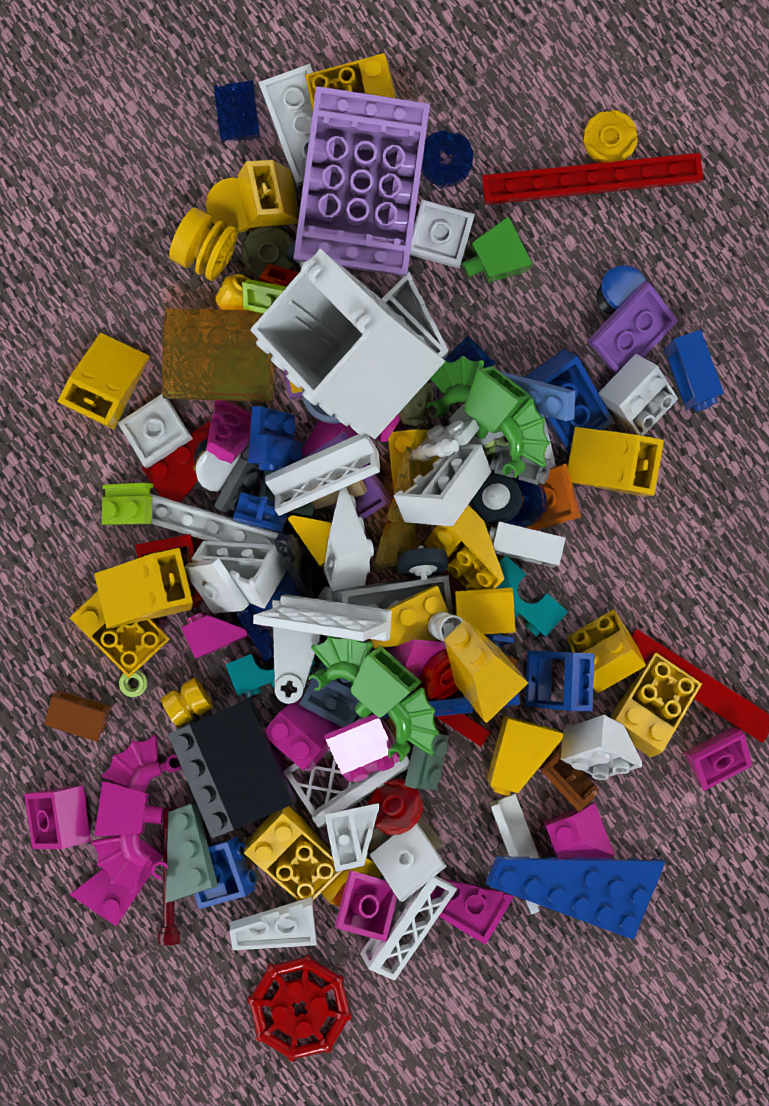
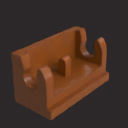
(77, 715)
(569, 781)

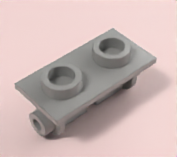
(533, 472)

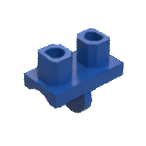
(259, 513)

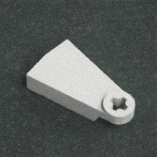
(292, 659)

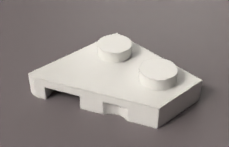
(350, 835)

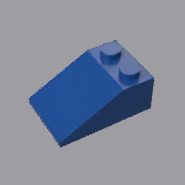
(590, 411)

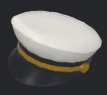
(210, 470)

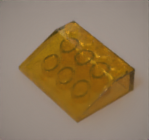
(215, 356)

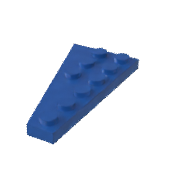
(594, 890)

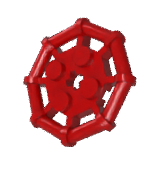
(301, 1024)

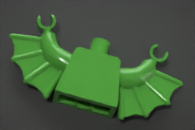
(496, 407)
(380, 687)

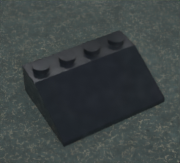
(231, 768)

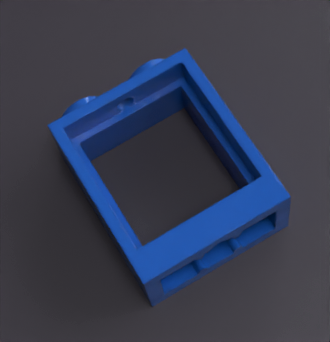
(694, 371)
(577, 680)

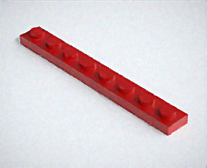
(592, 178)

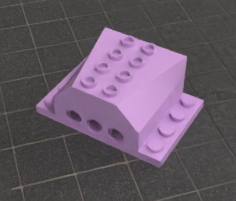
(362, 180)

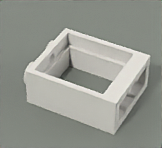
(527, 544)

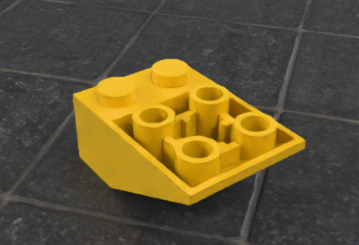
(363, 76)
(104, 381)
(615, 461)
(468, 551)
(144, 589)
(124, 645)
(655, 704)
(292, 854)

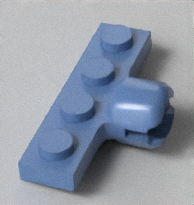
(548, 398)

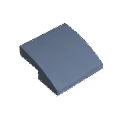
(331, 702)

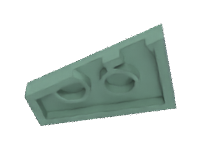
(188, 855)

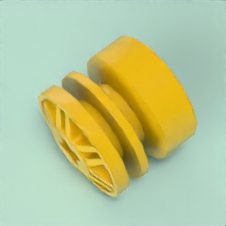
(200, 243)

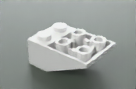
(347, 547)

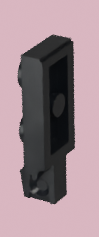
(300, 566)

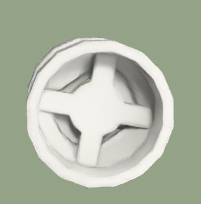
(445, 620)

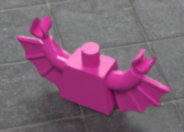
(126, 811)

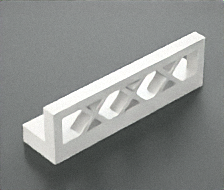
(321, 471)
(514, 832)
(378, 951)

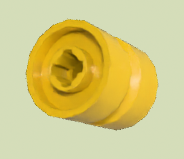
(183, 704)

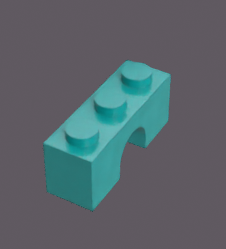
(541, 615)
(249, 675)

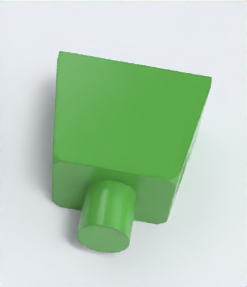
(498, 254)

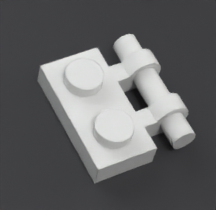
(445, 440)

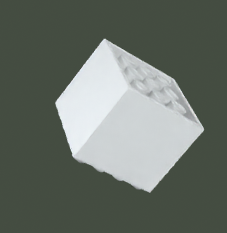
(345, 346)

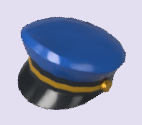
(617, 287)

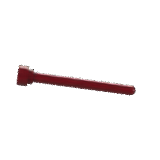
(168, 932)

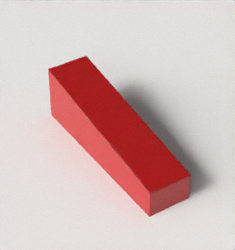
(466, 727)

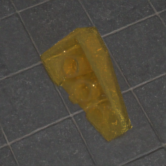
(397, 534)

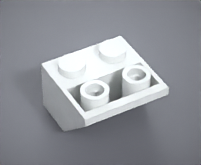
(638, 395)
(599, 748)

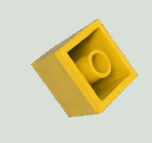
(482, 670)
(519, 753)

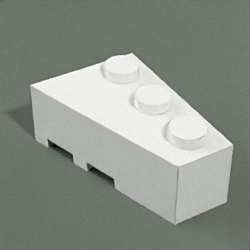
(411, 308)
(446, 489)
(253, 567)

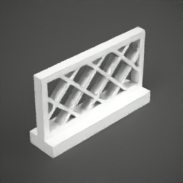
(328, 618)
(347, 797)

